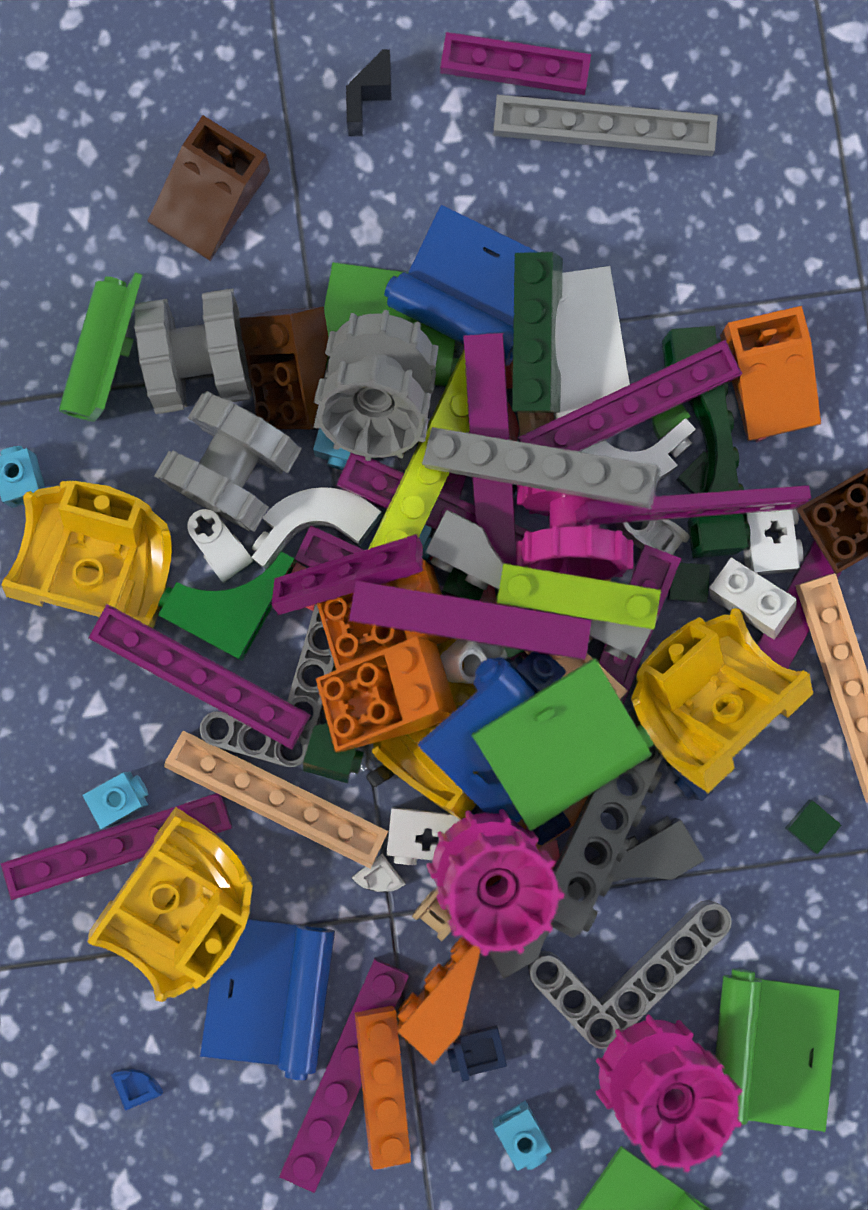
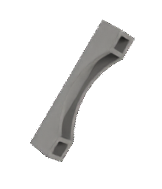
(467, 547)

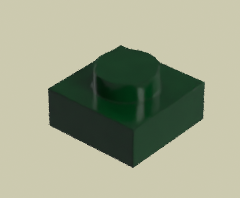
(458, 587)

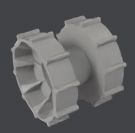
(177, 353)
(376, 386)
(236, 447)

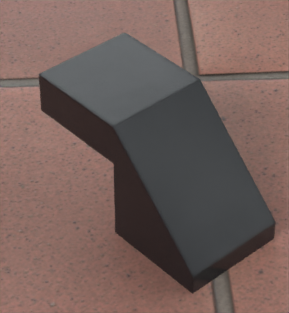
(368, 85)

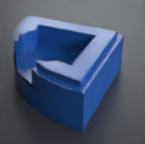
(135, 1087)

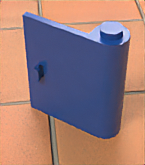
(457, 283)
(456, 750)
(275, 998)

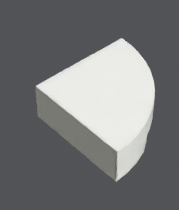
(381, 876)

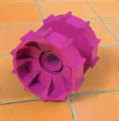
(568, 546)
(502, 914)
(700, 1100)

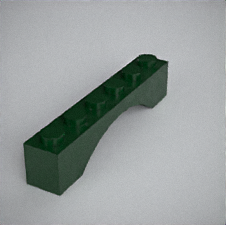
(721, 533)

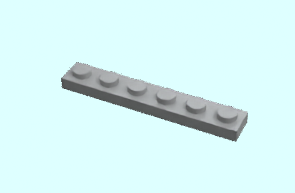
(605, 125)
(542, 467)

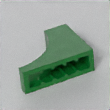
(226, 617)

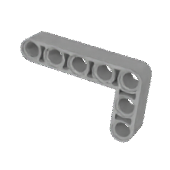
(300, 692)
(635, 978)

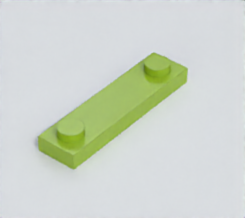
(579, 596)

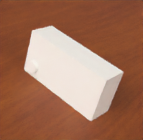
(588, 339)

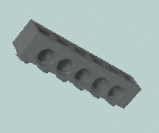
(578, 916)

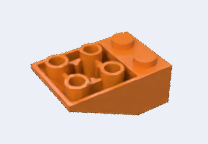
(777, 371)
(356, 641)
(386, 695)
(437, 1013)

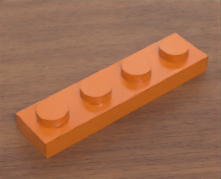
(382, 1087)

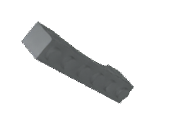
(660, 854)

